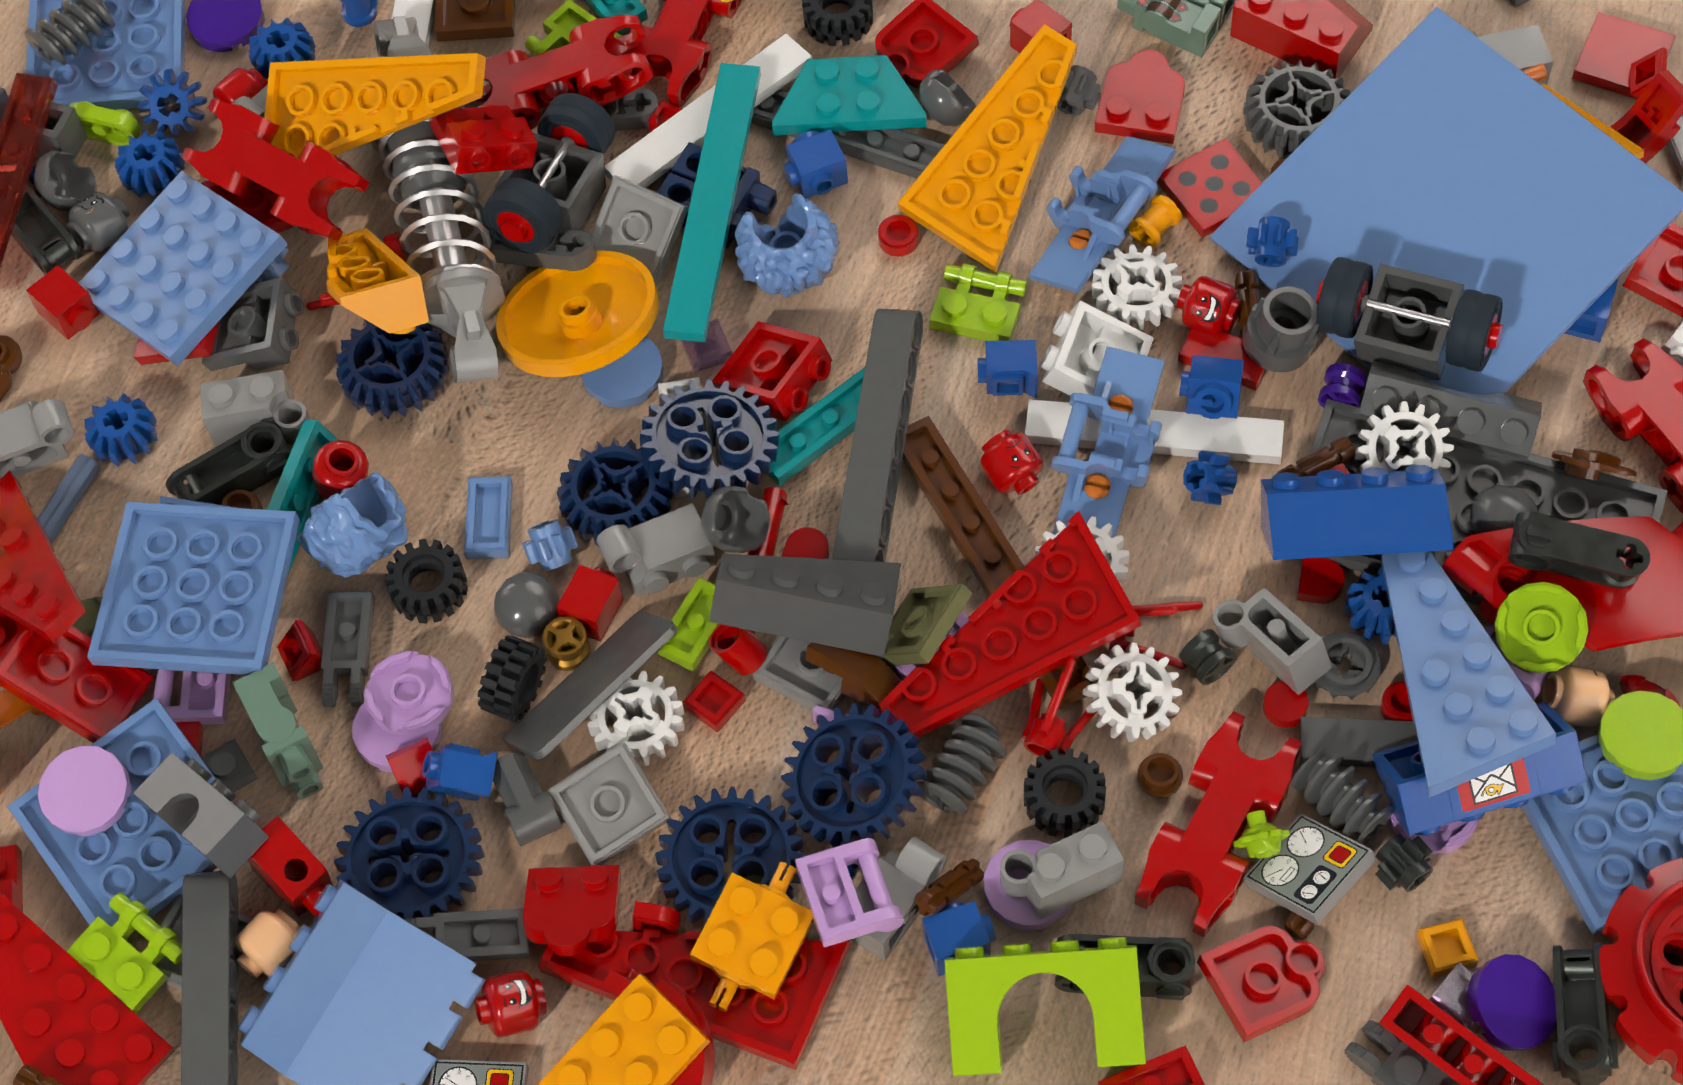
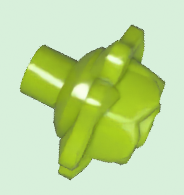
(1261, 838)

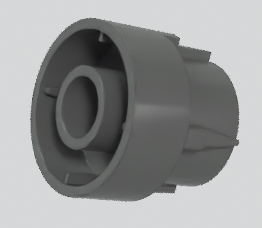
(1281, 330)

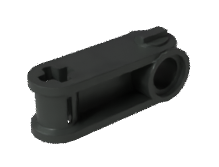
(42, 234)
(232, 466)
(1576, 550)
(1151, 955)
(1581, 1017)

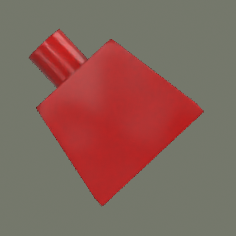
(286, 860)

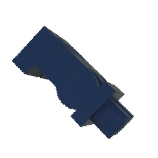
(749, 195)

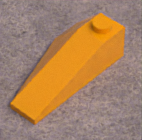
(375, 283)

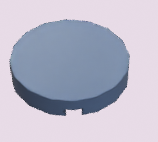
(628, 379)

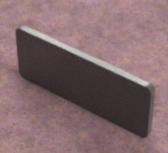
(590, 684)

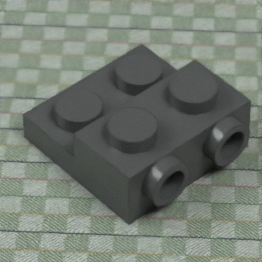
(258, 328)

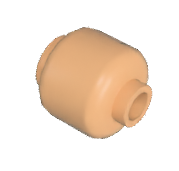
(1578, 695)
(266, 942)

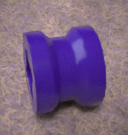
(1343, 384)

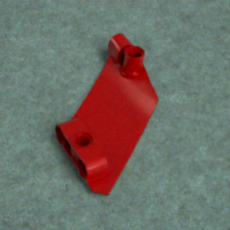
(1614, 616)

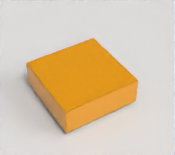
(1446, 946)

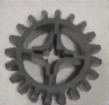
(1300, 103)

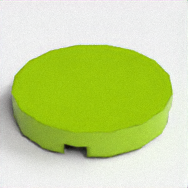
(1541, 627)
(1643, 735)

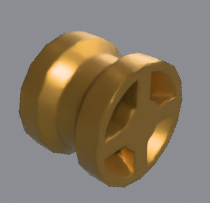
(562, 633)

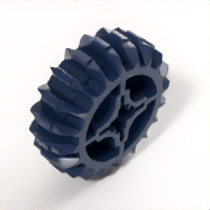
(379, 385)
(624, 475)

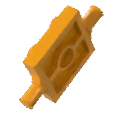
(752, 936)

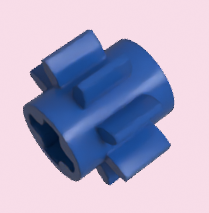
(1272, 241)
(1210, 478)

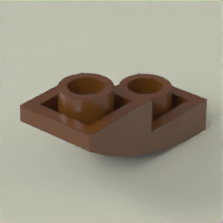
(862, 674)

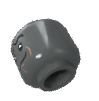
(98, 221)

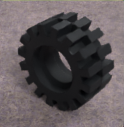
(837, 26)
(433, 601)
(512, 678)
(1064, 768)

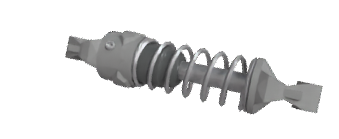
(455, 293)

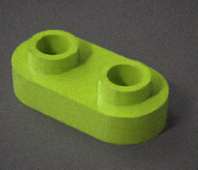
(107, 124)

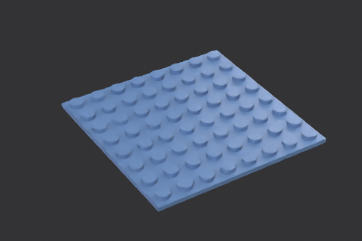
(1467, 178)

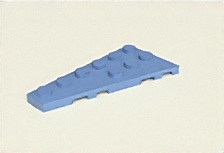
(1459, 686)

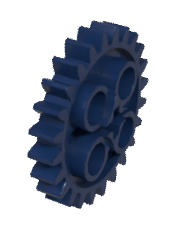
(682, 451)
(891, 772)
(410, 821)
(688, 859)

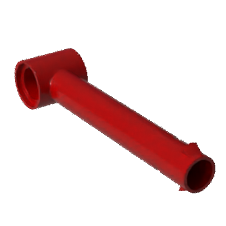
(737, 645)

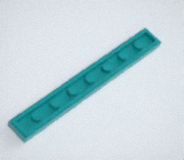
(712, 203)

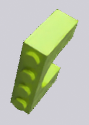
(1104, 974)

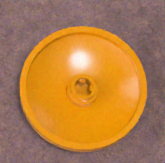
(577, 319)

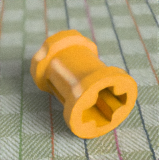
(1155, 221)

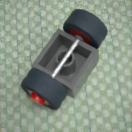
(563, 181)
(1409, 317)

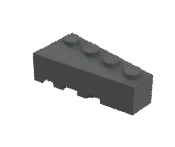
(808, 599)

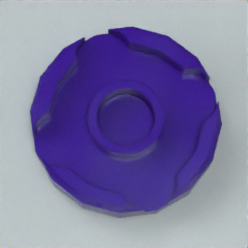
(224, 23)
(1512, 1002)

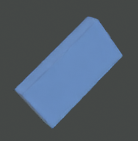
(488, 517)

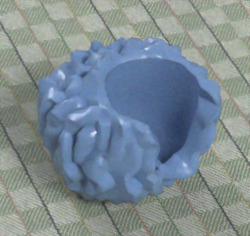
(791, 255)
(355, 527)

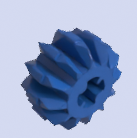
(280, 44)
(165, 88)
(149, 163)
(121, 430)
(1366, 608)

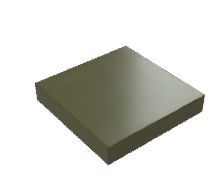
(923, 623)

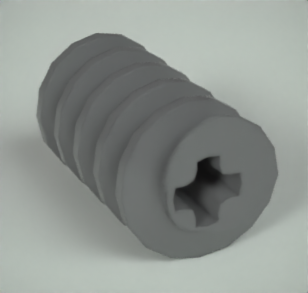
(67, 28)
(961, 764)
(1340, 797)

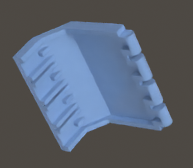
(359, 998)

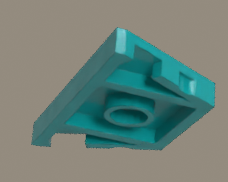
(848, 97)

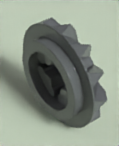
(1363, 659)

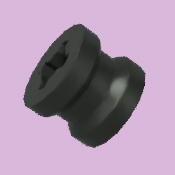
(1207, 657)

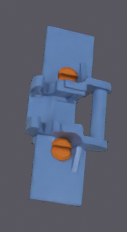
(1100, 212)
(1124, 444)

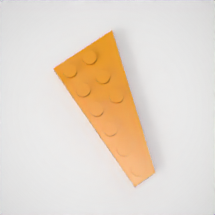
(364, 99)
(984, 169)

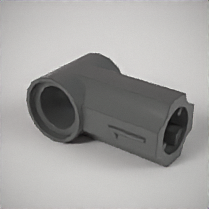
(526, 805)

